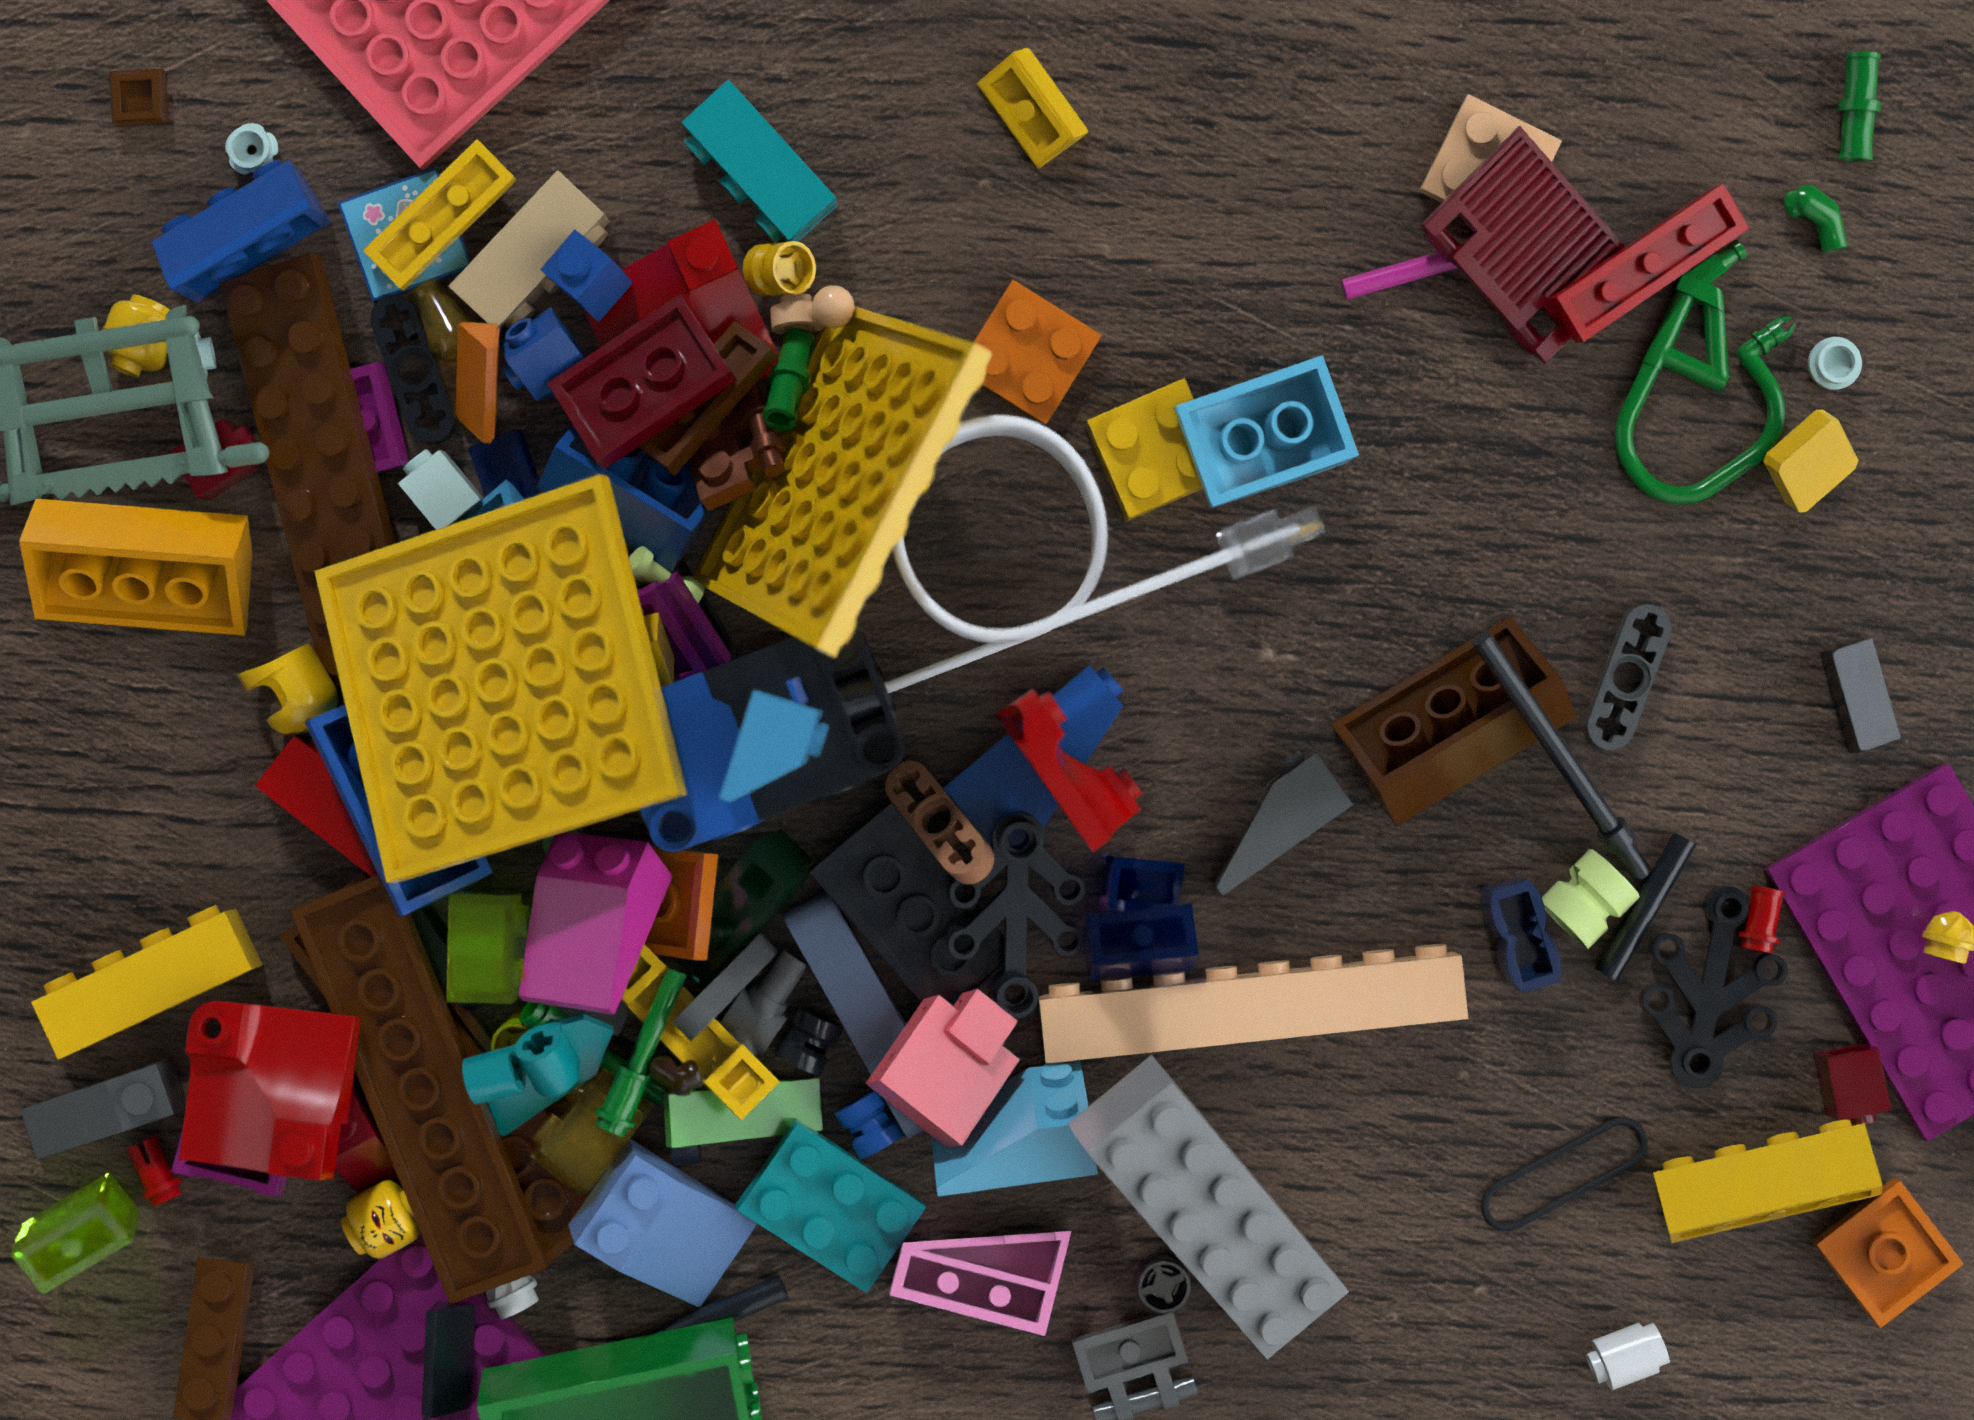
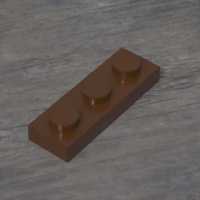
(748, 360)
(213, 1339)

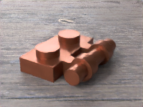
(721, 463)

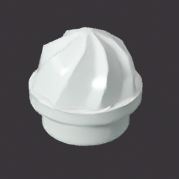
(513, 1297)

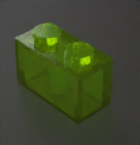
(485, 946)
(75, 1233)

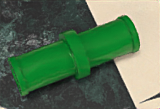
(1859, 106)
(789, 379)

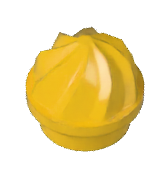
(1949, 937)

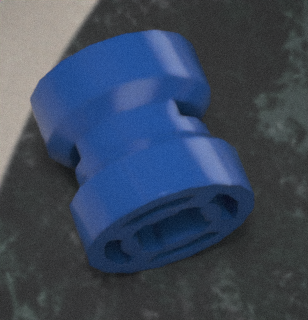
(869, 1124)

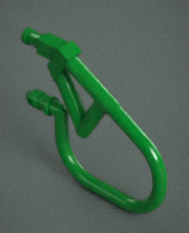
(1695, 288)

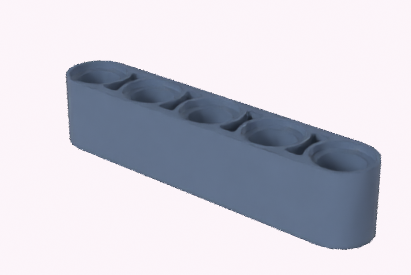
(849, 982)

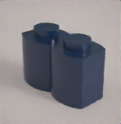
(1522, 947)

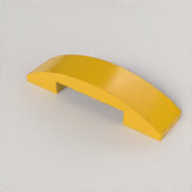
(726, 1065)

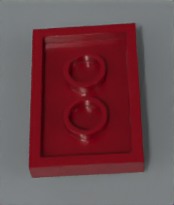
(641, 382)

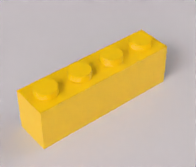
(146, 982)
(1768, 1181)

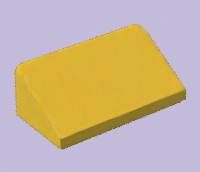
(1032, 106)

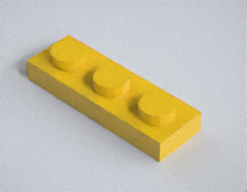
(440, 215)

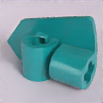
(537, 1069)

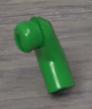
(1822, 211)

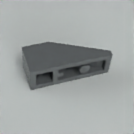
(1287, 812)
(104, 1108)

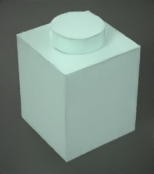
(439, 488)

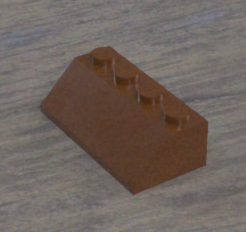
(1448, 724)

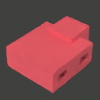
(947, 1065)

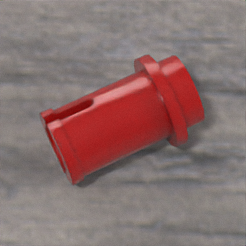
(1762, 920)
(155, 1176)

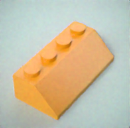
(138, 566)

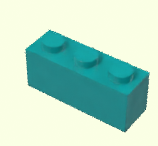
(757, 165)

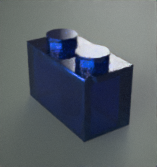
(1140, 942)

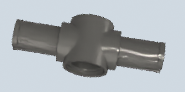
(760, 1010)

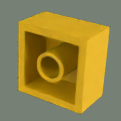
(1145, 451)

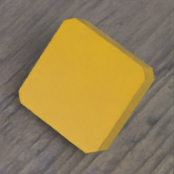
(1811, 460)

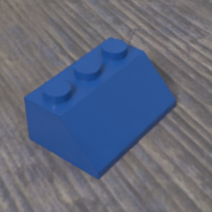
(239, 230)
(651, 503)

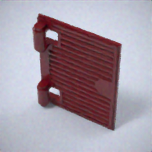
(1526, 240)

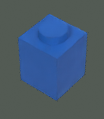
(586, 275)

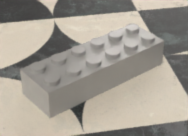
(1207, 1207)

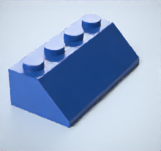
(337, 748)

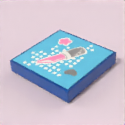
(373, 211)

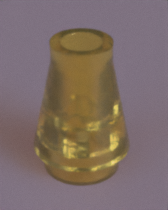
(439, 318)

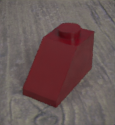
(361, 1149)

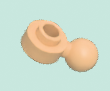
(830, 308)

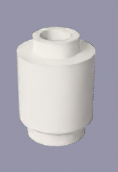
(1627, 1355)

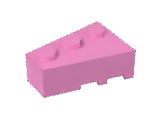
(986, 1278)

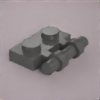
(1131, 1352)

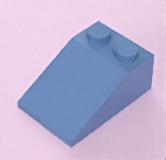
(660, 1225)

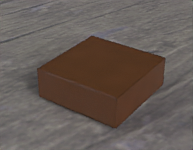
(139, 98)

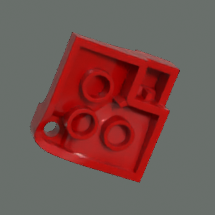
(704, 275)
(1091, 798)
(269, 1088)

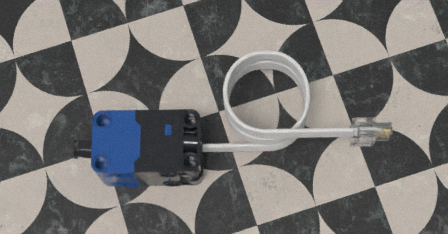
(851, 688)

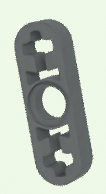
(1629, 636)
(725, 987)

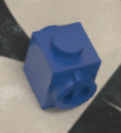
(538, 353)

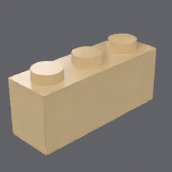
(507, 272)

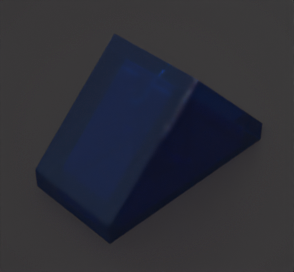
(1138, 882)

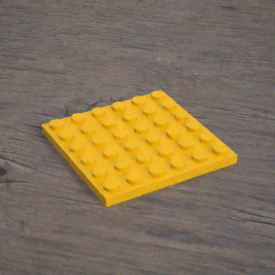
(854, 465)
(499, 680)

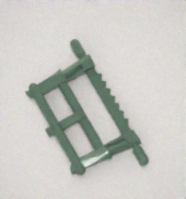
(187, 389)

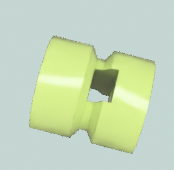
(1589, 898)

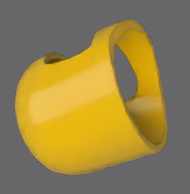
(300, 686)

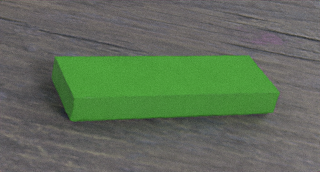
(706, 1120)

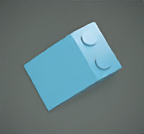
(1266, 432)
(1021, 1135)

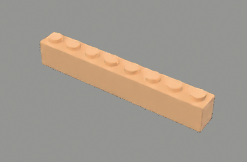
(1252, 1005)

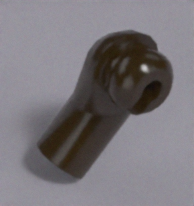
(676, 1079)

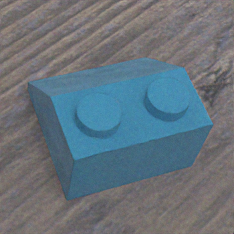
(772, 742)

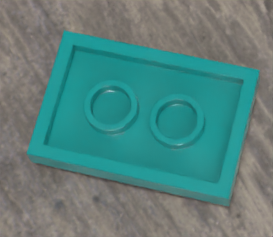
(830, 1205)

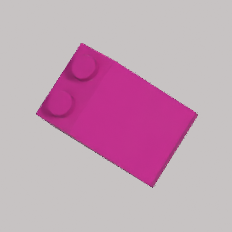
(590, 920)

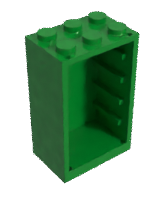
(657, 1376)

